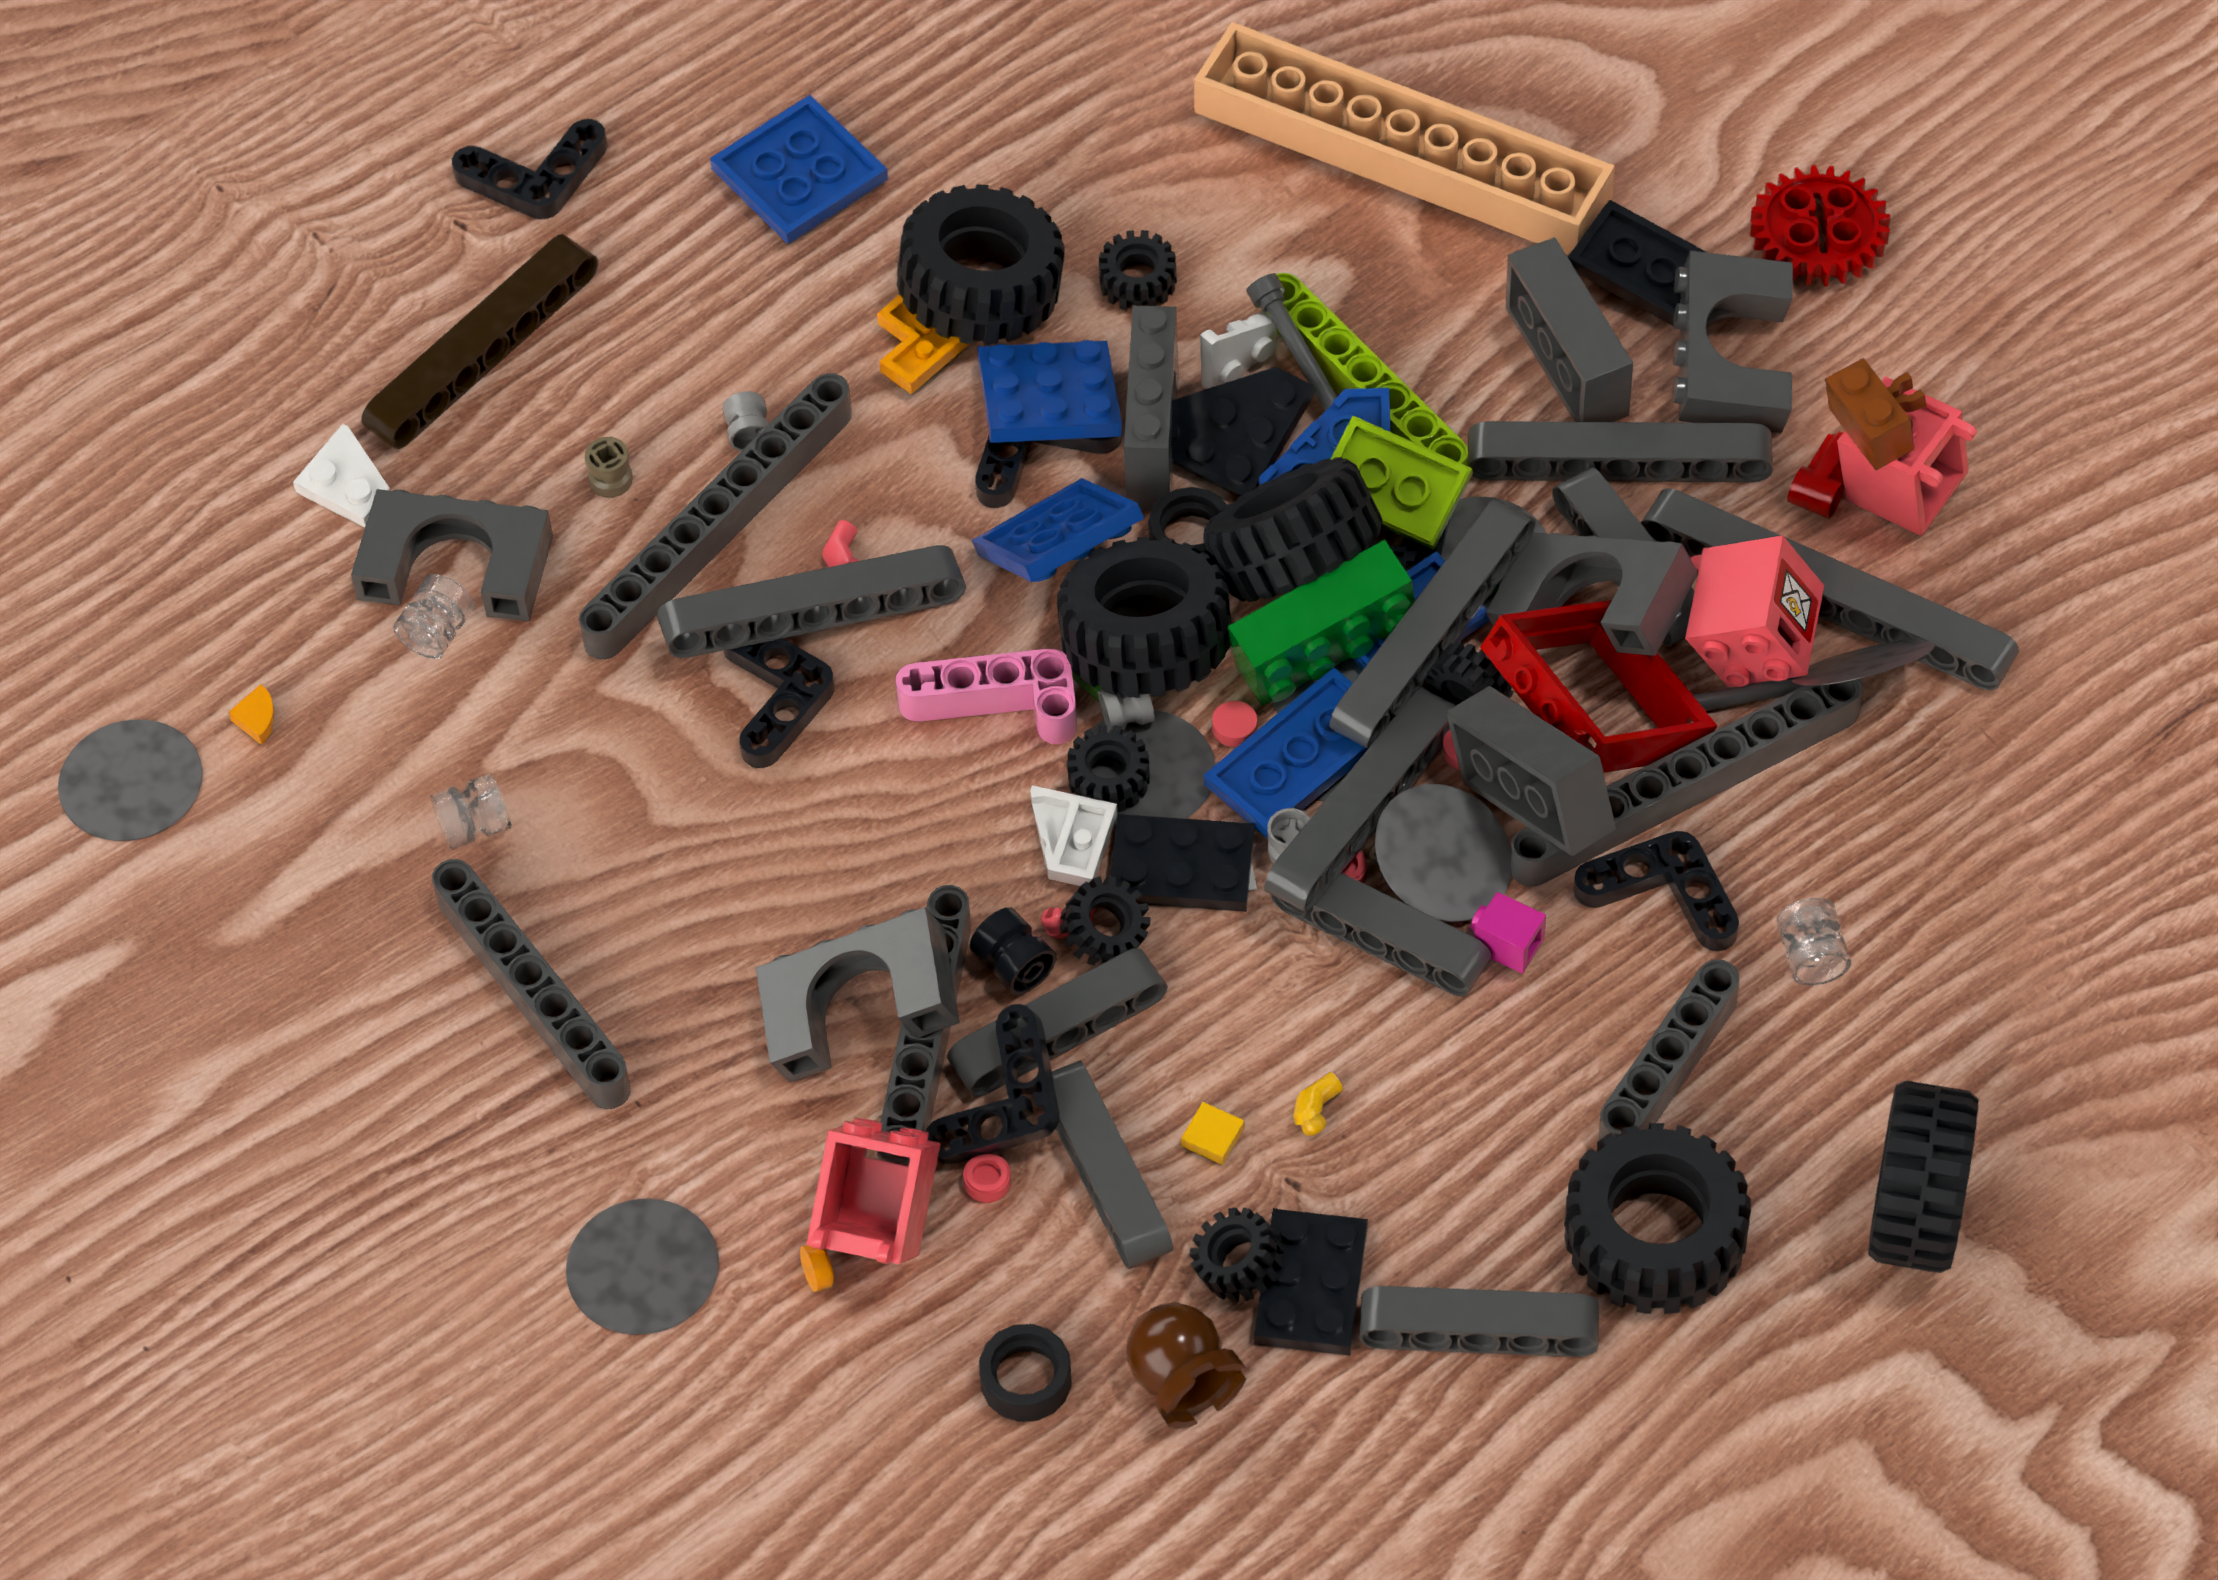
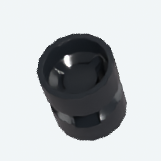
(1008, 947)

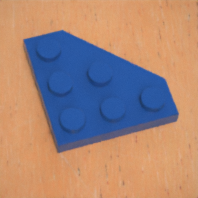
(1324, 434)

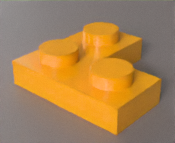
(921, 349)

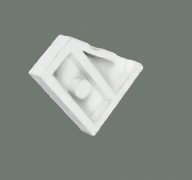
(1232, 353)
(342, 478)
(1072, 833)

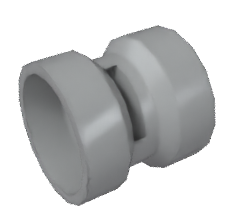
(746, 417)
(1121, 709)
(1283, 829)

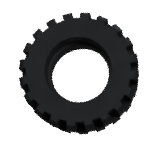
(973, 301)
(1293, 529)
(1144, 617)
(1660, 1164)
(1923, 1176)

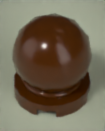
(1182, 1361)

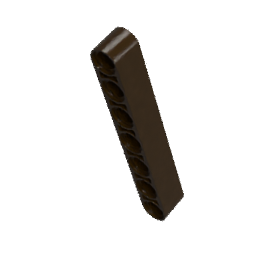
(479, 341)

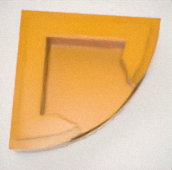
(255, 714)

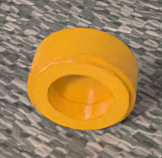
(816, 1267)

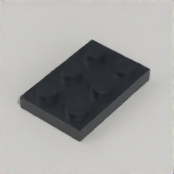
(1632, 259)
(1184, 861)
(1319, 1285)

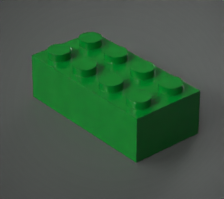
(1321, 624)

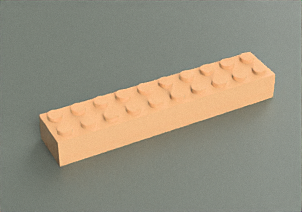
(1402, 138)

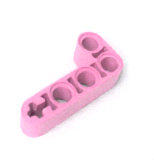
(932, 692)

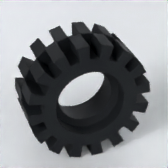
(1137, 251)
(1463, 673)
(1109, 747)
(1116, 900)
(1252, 1269)

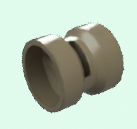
(608, 467)

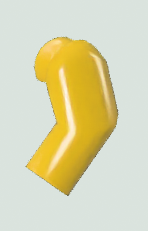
(1310, 1103)

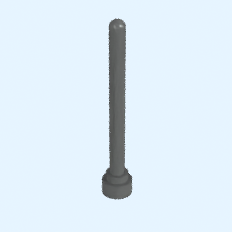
(1268, 295)

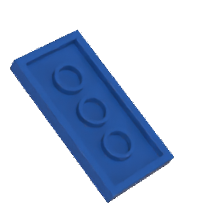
(1288, 757)

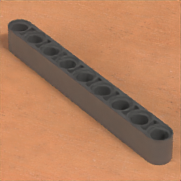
(735, 495)
(1850, 595)
(1709, 772)

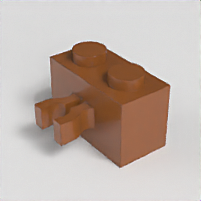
(1873, 413)

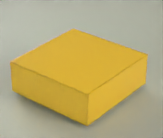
(1212, 1133)

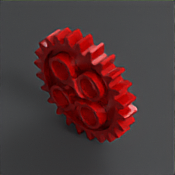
(1850, 219)

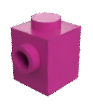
(1509, 931)

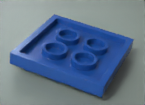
(799, 169)
(1049, 391)
(1058, 530)

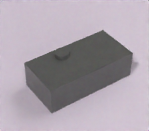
(1568, 333)
(1531, 770)

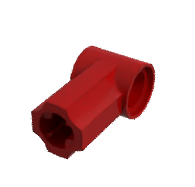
(1821, 483)

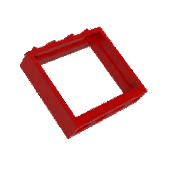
(1648, 679)

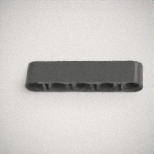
(1597, 510)
(1396, 934)
(1069, 1018)
(1674, 1039)
(1108, 1169)
(1479, 1321)

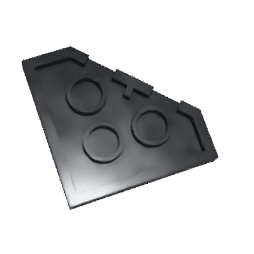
(1238, 427)

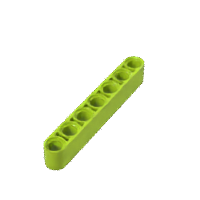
(1353, 365)

